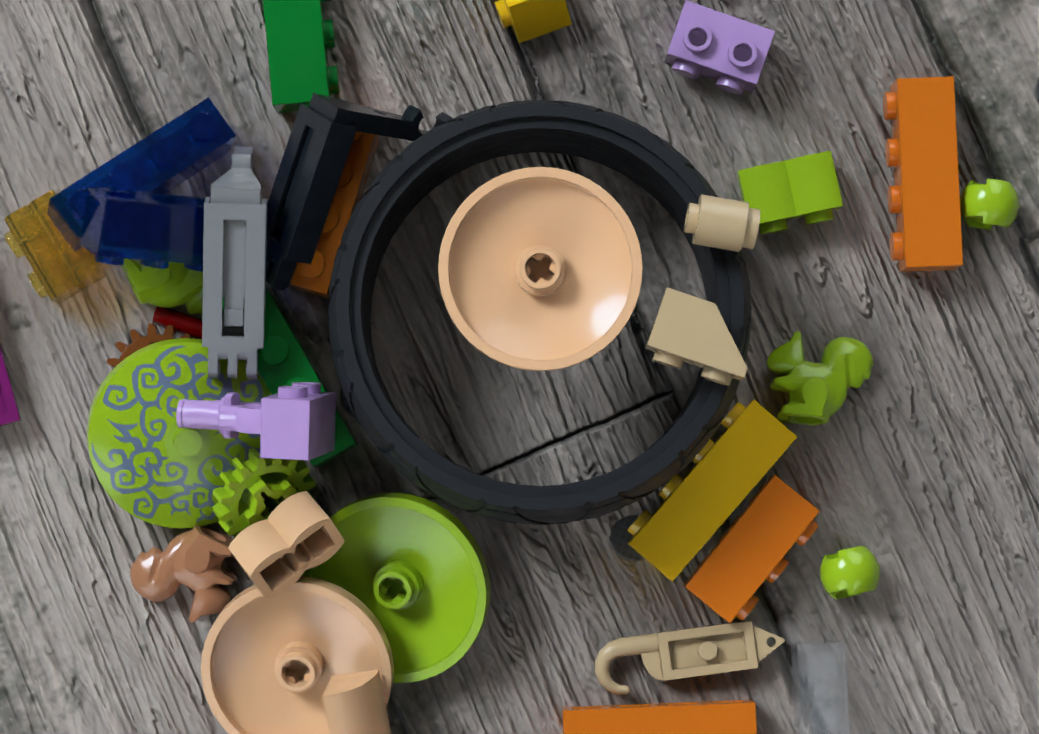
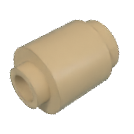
(722, 223)

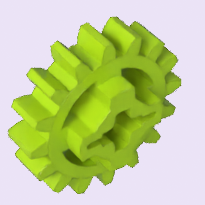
(241, 497)

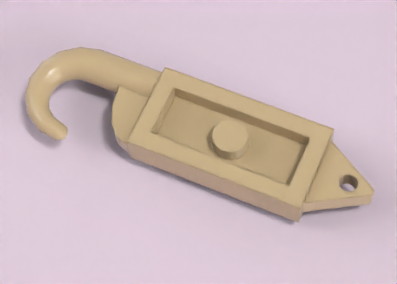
(689, 652)

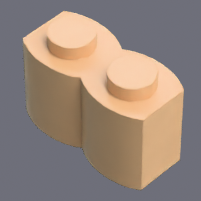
(286, 544)

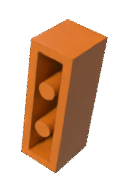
(753, 550)

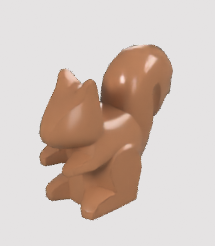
(190, 560)

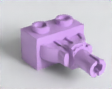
(292, 423)

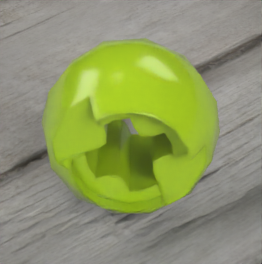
(989, 204)
(849, 572)

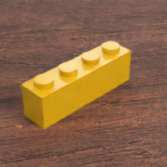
(711, 489)

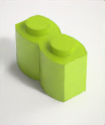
(792, 191)

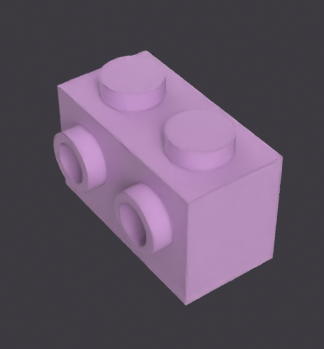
(718, 48)

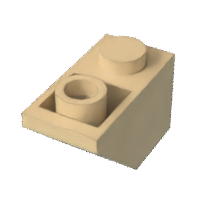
(695, 333)

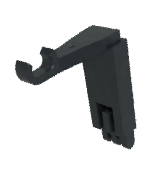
(313, 171)

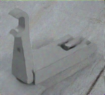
(234, 268)

